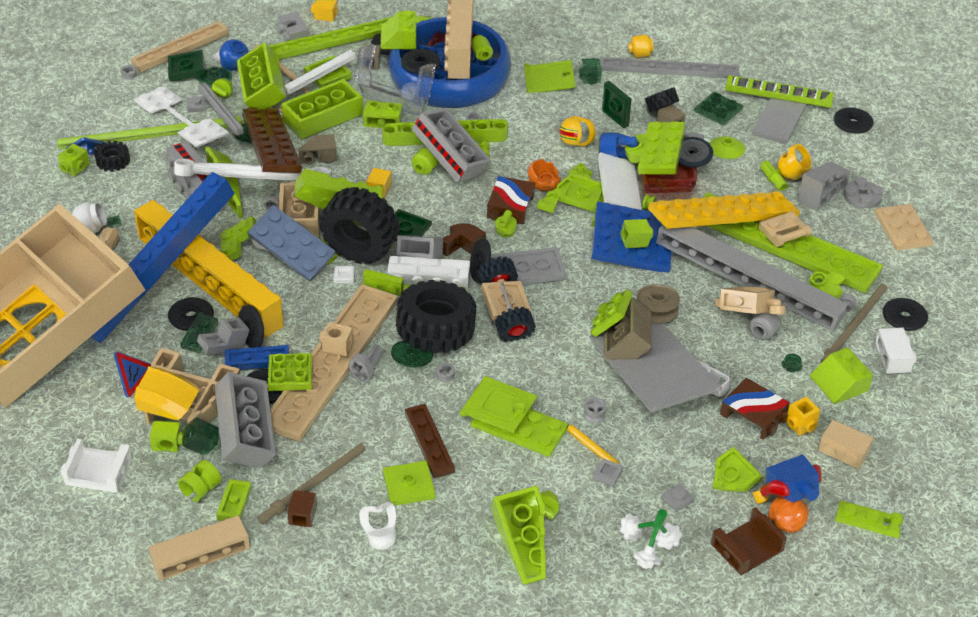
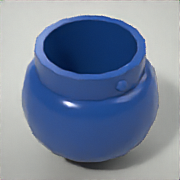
(231, 52)

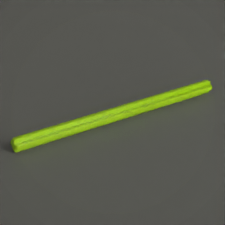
(136, 134)

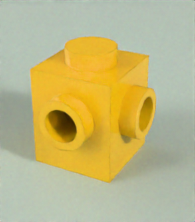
(803, 416)

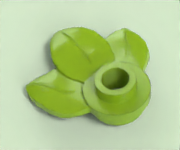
(829, 283)

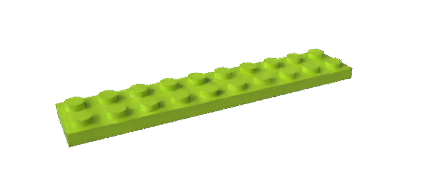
(809, 253)

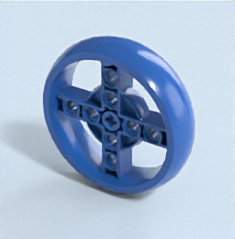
(486, 76)

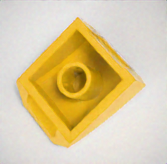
(164, 393)

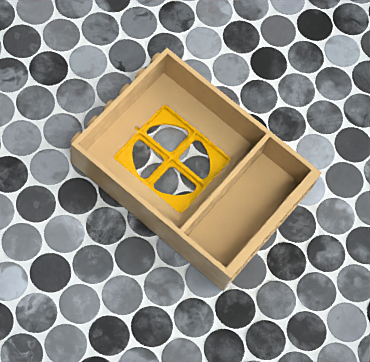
(76, 278)

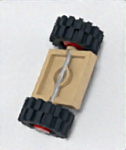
(506, 299)

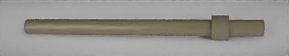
(279, 506)

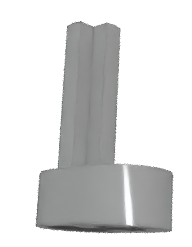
(363, 365)

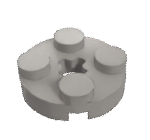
(861, 185)

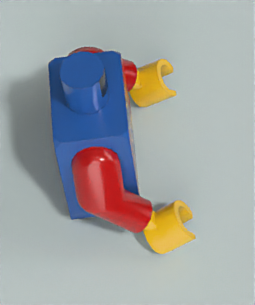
(791, 480)

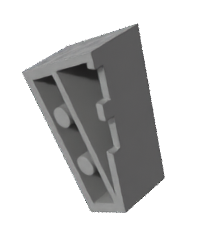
(822, 184)

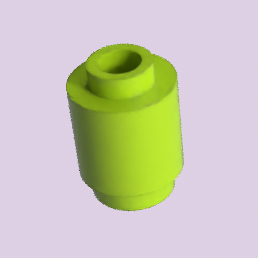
(481, 47)

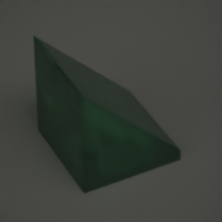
(113, 221)

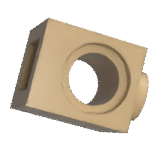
(336, 339)

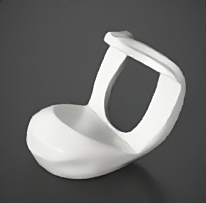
(384, 537)

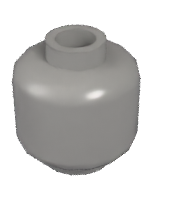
(765, 325)

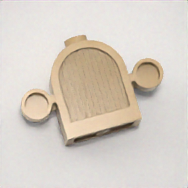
(750, 300)

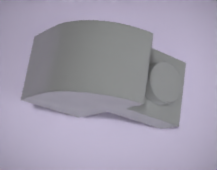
(230, 335)

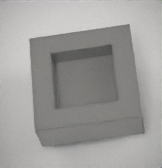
(196, 104)
(608, 472)
(677, 497)

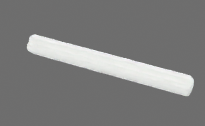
(319, 72)

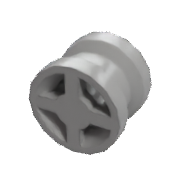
(598, 406)

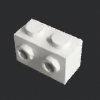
(895, 350)

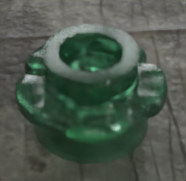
(792, 363)

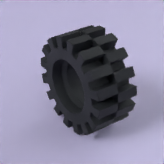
(662, 99)
(105, 162)

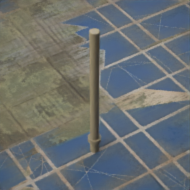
(856, 321)

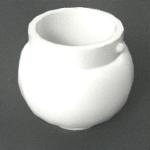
(91, 215)

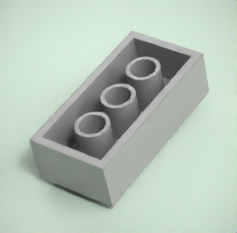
(244, 420)

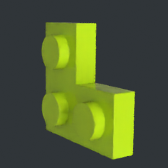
(231, 238)

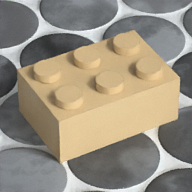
(299, 210)

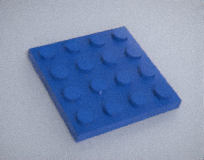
(608, 244)

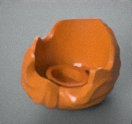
(544, 175)
(788, 515)

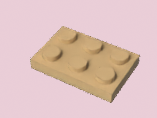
(903, 227)

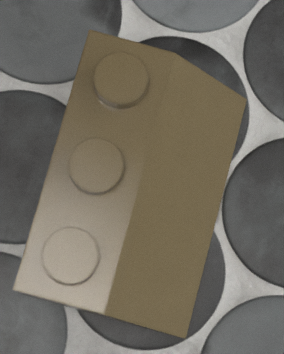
(630, 335)

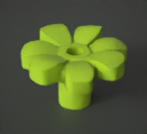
(581, 170)

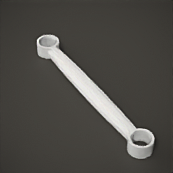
(187, 167)

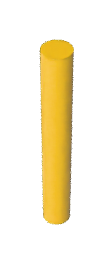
(590, 444)

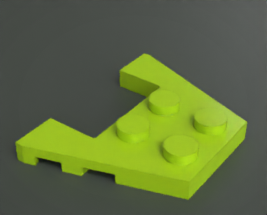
(574, 191)

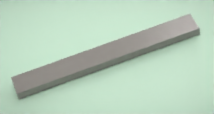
(668, 67)

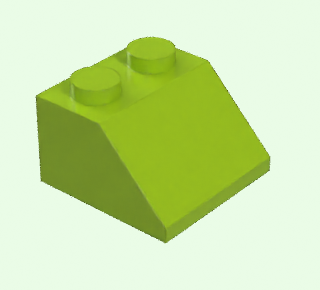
(399, 31)
(842, 376)

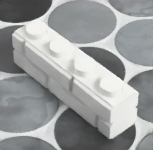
(425, 269)

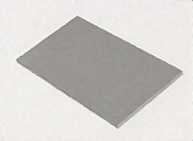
(665, 373)

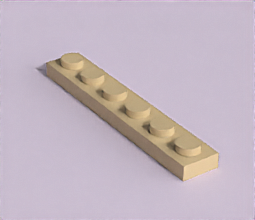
(181, 45)

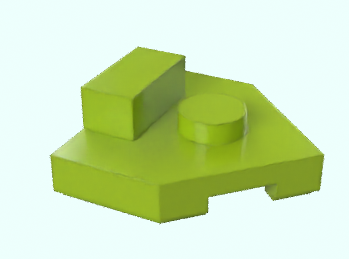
(735, 472)

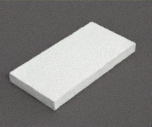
(619, 181)

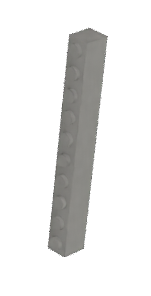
(751, 272)

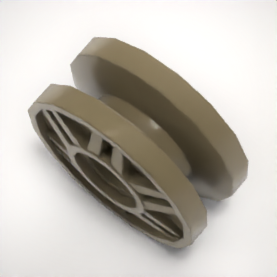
(661, 301)

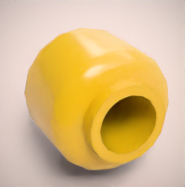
(641, 46)

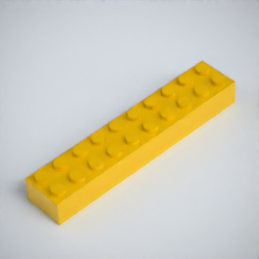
(215, 271)

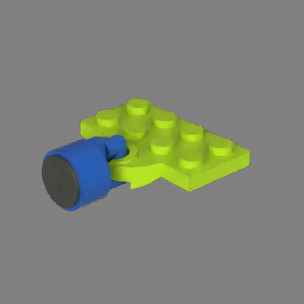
(655, 151)

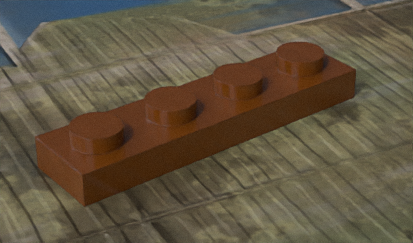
(429, 441)

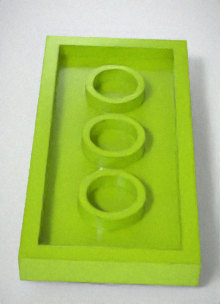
(536, 432)

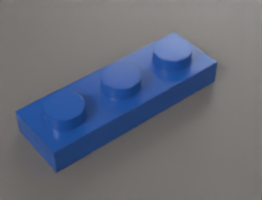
(253, 357)

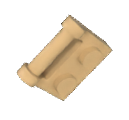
(784, 228)

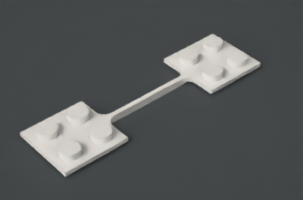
(196, 133)

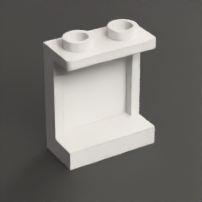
(96, 467)

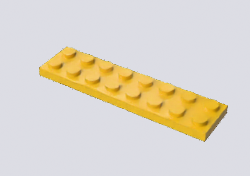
(721, 210)

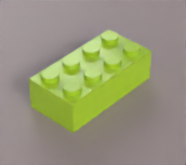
(261, 78)
(322, 108)

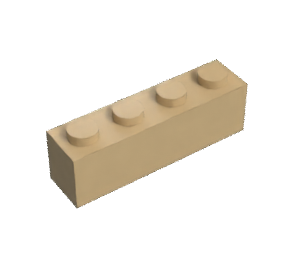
(199, 547)

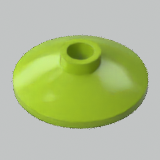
(727, 147)

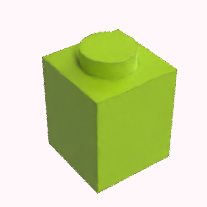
(636, 233)

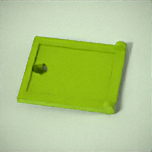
(549, 76)
(495, 402)

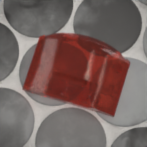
(682, 181)

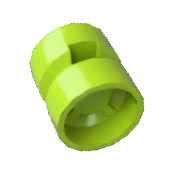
(200, 480)

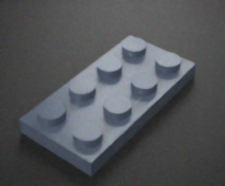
(291, 243)

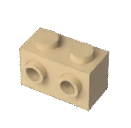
(845, 444)

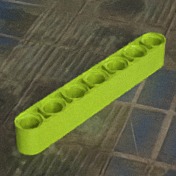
(480, 130)

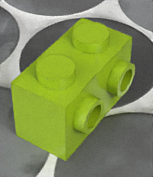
(380, 113)

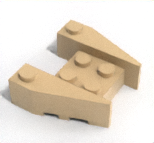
(205, 402)

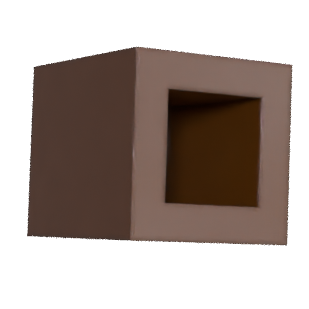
(302, 508)

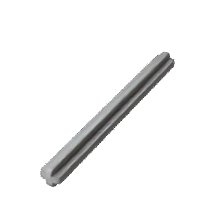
(221, 109)

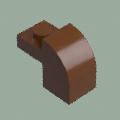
(462, 236)

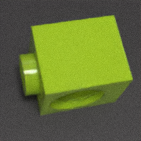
(166, 436)

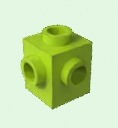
(73, 160)

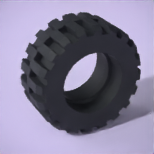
(371, 213)
(436, 316)

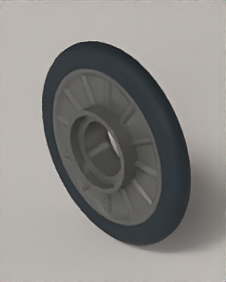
(704, 154)

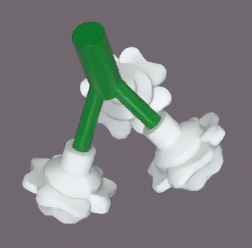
(665, 535)

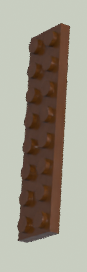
(271, 140)

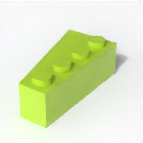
(320, 188)

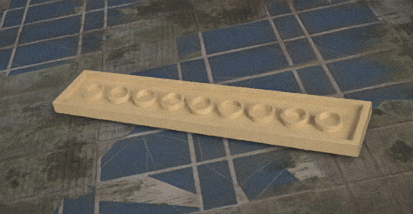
(298, 409)

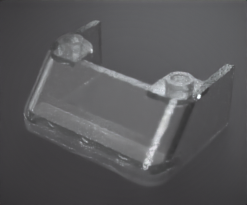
(412, 96)

